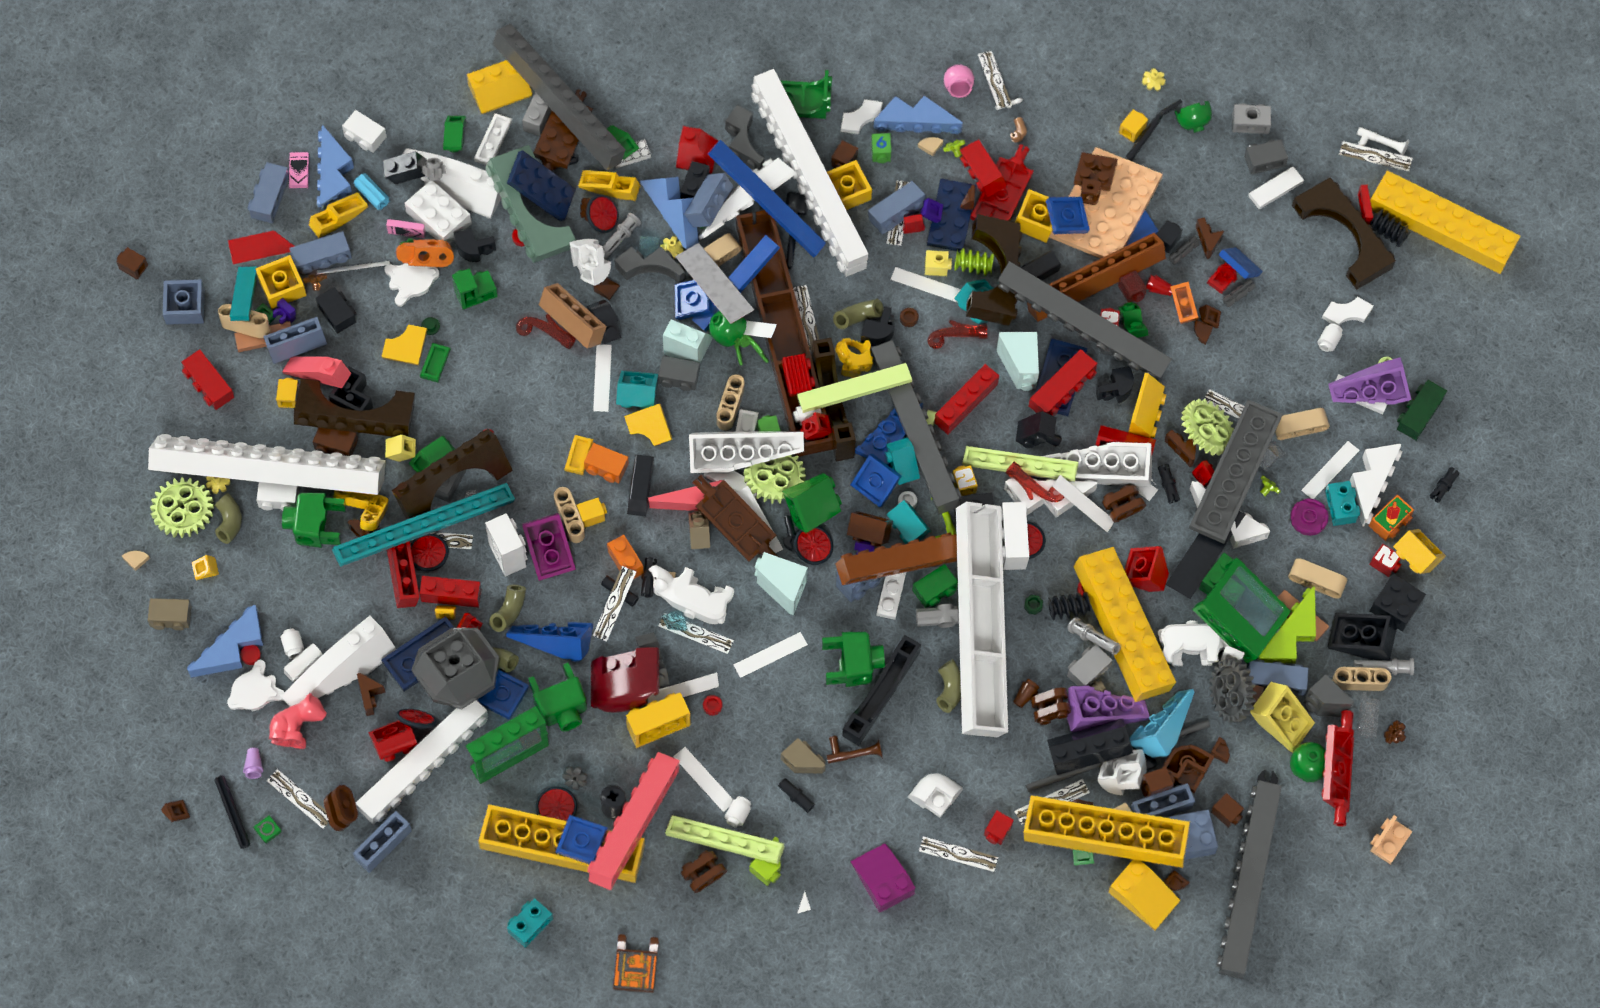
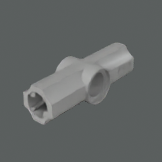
(943, 615)

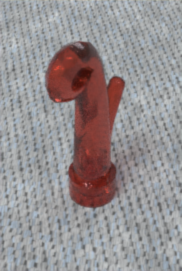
(549, 328)
(960, 330)
(1030, 485)

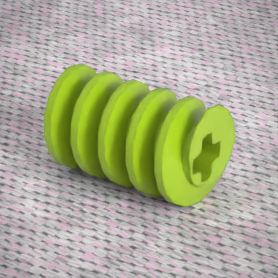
(974, 262)

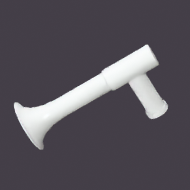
(1366, 134)

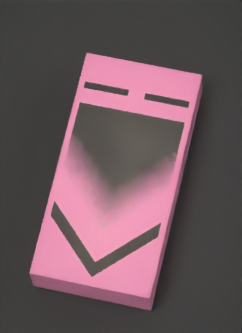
(299, 170)
(405, 228)

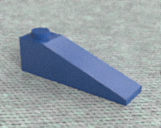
(563, 642)

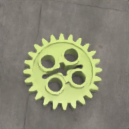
(1207, 426)
(773, 476)
(173, 494)

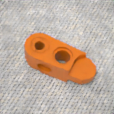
(410, 252)

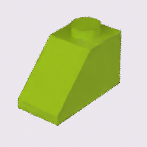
(766, 871)

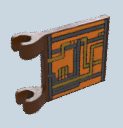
(635, 968)

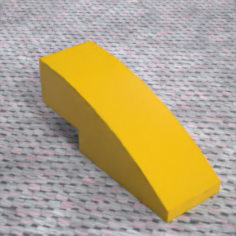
(610, 184)
(337, 214)

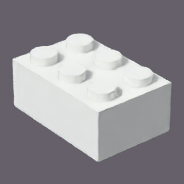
(437, 212)
(1014, 536)
(506, 544)

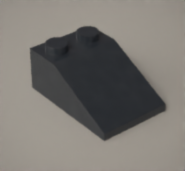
(1363, 635)

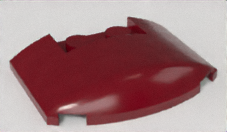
(624, 680)

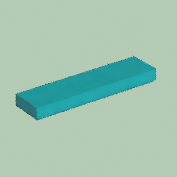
(243, 294)

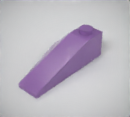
(1378, 383)
(1095, 708)

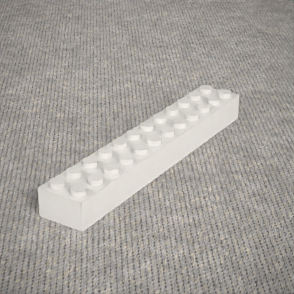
(810, 173)
(266, 464)
(981, 620)

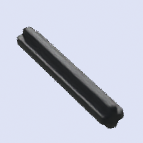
(232, 812)

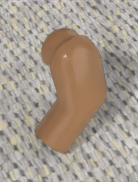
(1020, 132)

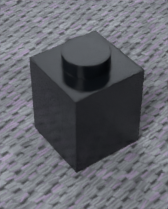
(1170, 235)

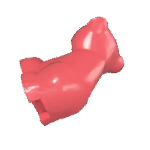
(287, 724)

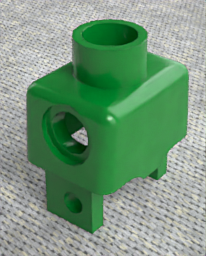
(309, 519)
(857, 658)
(561, 702)

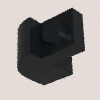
(471, 249)
(606, 315)
(880, 331)
(1121, 385)

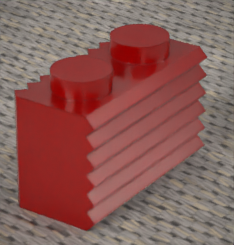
(797, 374)

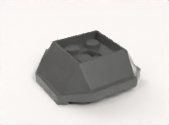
(458, 683)

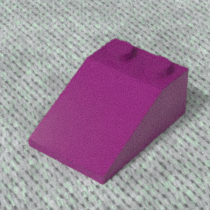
(548, 546)
(883, 877)

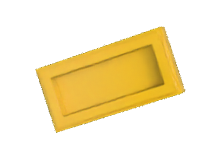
(577, 455)

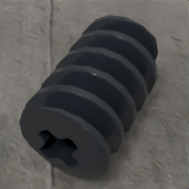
(1390, 228)
(1069, 605)
(612, 801)

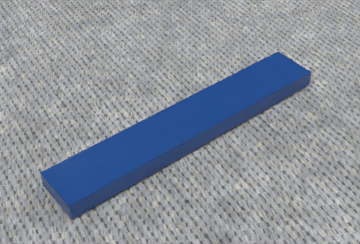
(744, 274)

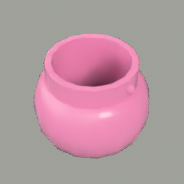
(959, 80)

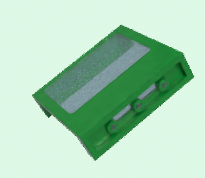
(1242, 610)
(508, 745)

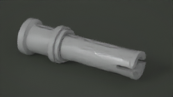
(623, 231)
(1087, 632)
(1394, 666)

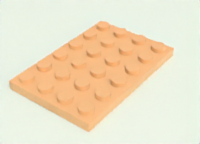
(1117, 210)

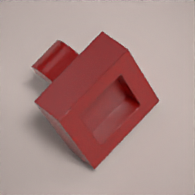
(1203, 473)
(469, 621)

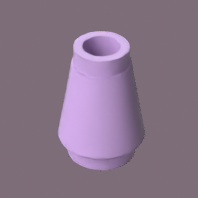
(253, 764)

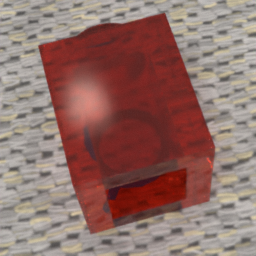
(1132, 287)

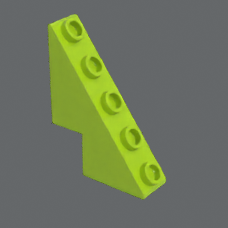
(1296, 628)

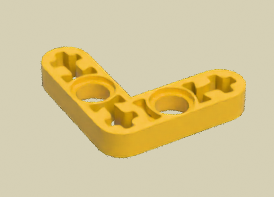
(374, 506)

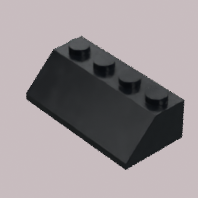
(1090, 746)

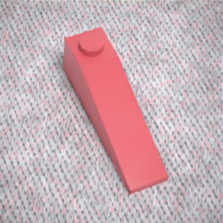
(323, 369)
(679, 500)

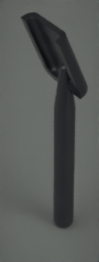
(1149, 130)
(798, 205)

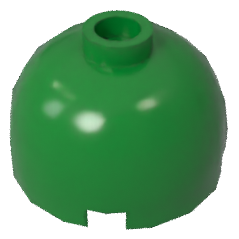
(1194, 116)
(724, 332)
(1308, 761)

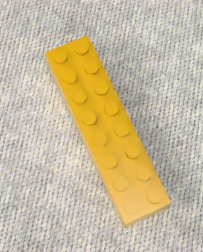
(1444, 222)
(1124, 623)
(1106, 831)
(537, 839)

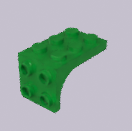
(810, 98)

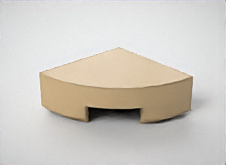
(930, 145)
(135, 558)

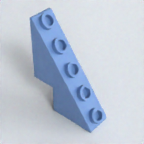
(923, 117)
(333, 166)
(666, 197)
(225, 652)

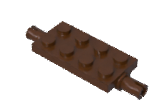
(557, 142)
(734, 519)

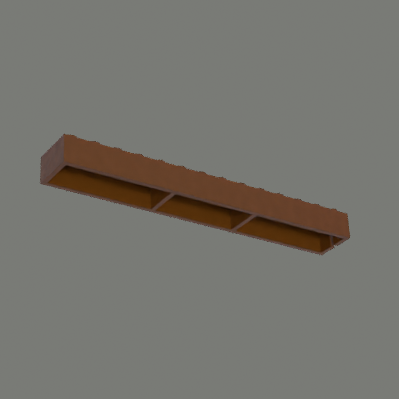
(778, 306)

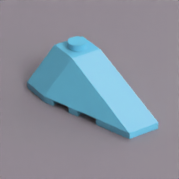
(1164, 727)

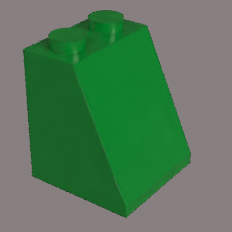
(812, 502)

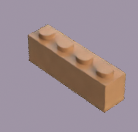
(572, 315)

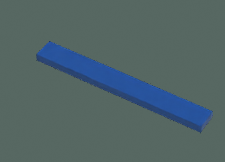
(766, 198)

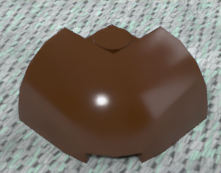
(1188, 765)

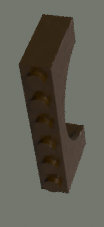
(1329, 201)
(1003, 240)
(825, 368)
(388, 420)
(480, 452)

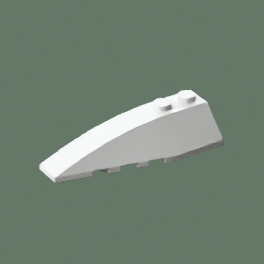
(772, 174)
(466, 185)
(740, 449)
(1112, 463)
(353, 654)

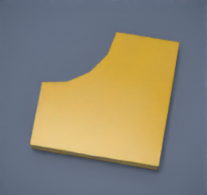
(406, 347)
(650, 423)

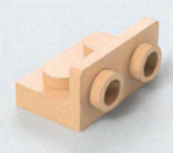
(1391, 840)

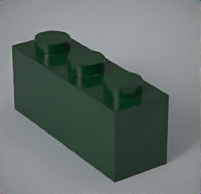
(1421, 409)

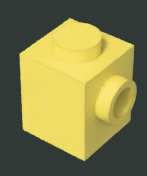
(937, 263)
(400, 448)

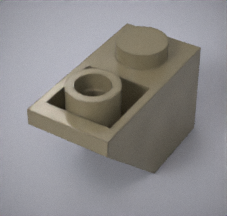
(699, 530)
(801, 758)

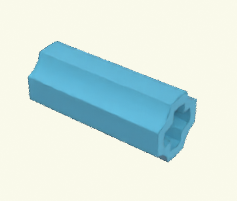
(371, 191)

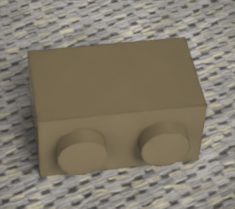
(169, 613)

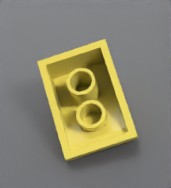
(1282, 715)

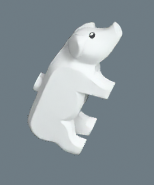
(690, 597)
(1192, 640)

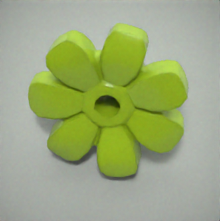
(955, 147)
(1268, 486)

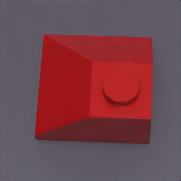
(695, 146)
(1147, 568)

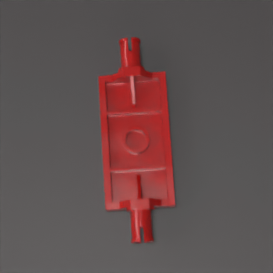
(1004, 202)
(1339, 767)

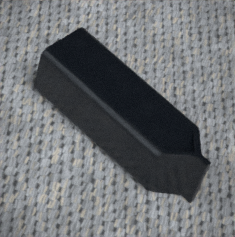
(1043, 266)
(640, 485)

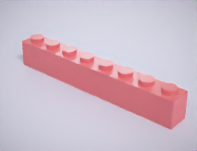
(633, 821)

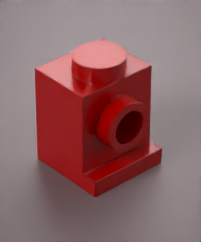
(812, 427)

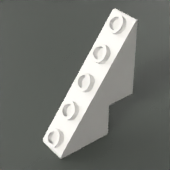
(1369, 483)
(1018, 494)
(1247, 531)

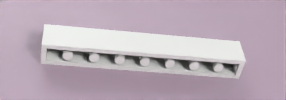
(420, 761)

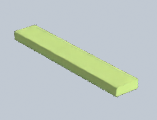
(854, 388)
(1031, 464)
(725, 839)

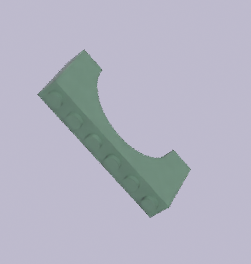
(539, 239)

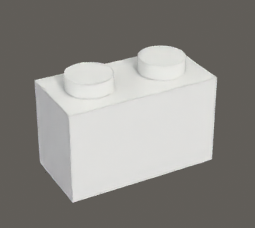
(364, 131)
(276, 495)

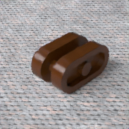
(1126, 493)
(1057, 711)
(340, 808)
(706, 860)

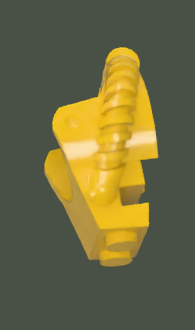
(856, 362)

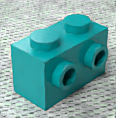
(903, 460)
(1342, 503)
(908, 522)
(529, 922)

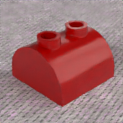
(392, 740)

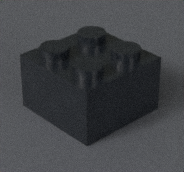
(1399, 601)

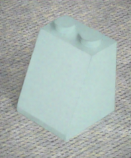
(685, 342)
(1020, 357)
(781, 580)

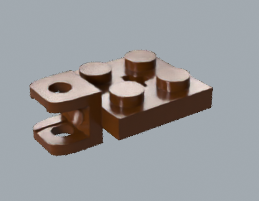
(1093, 183)

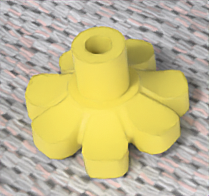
(1153, 79)
(672, 246)
(217, 483)

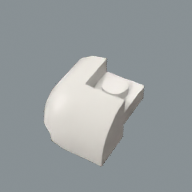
(590, 260)
(1123, 773)
(935, 793)

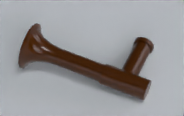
(841, 756)

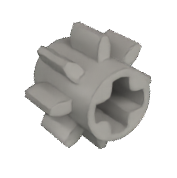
(434, 169)

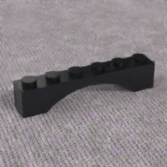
(880, 694)

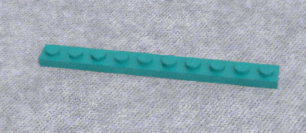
(423, 524)

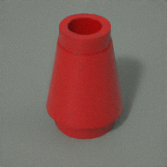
(1158, 285)

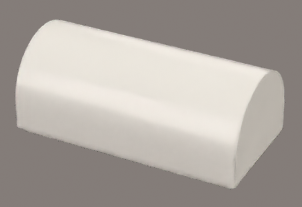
(302, 662)

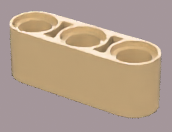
(723, 249)
(257, 325)
(730, 394)
(1302, 424)
(569, 506)
(1315, 576)
(1368, 674)

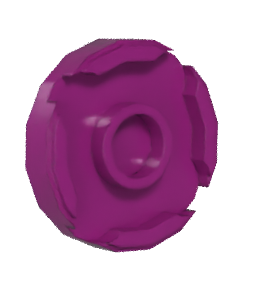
(1305, 521)

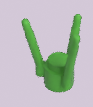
(745, 341)

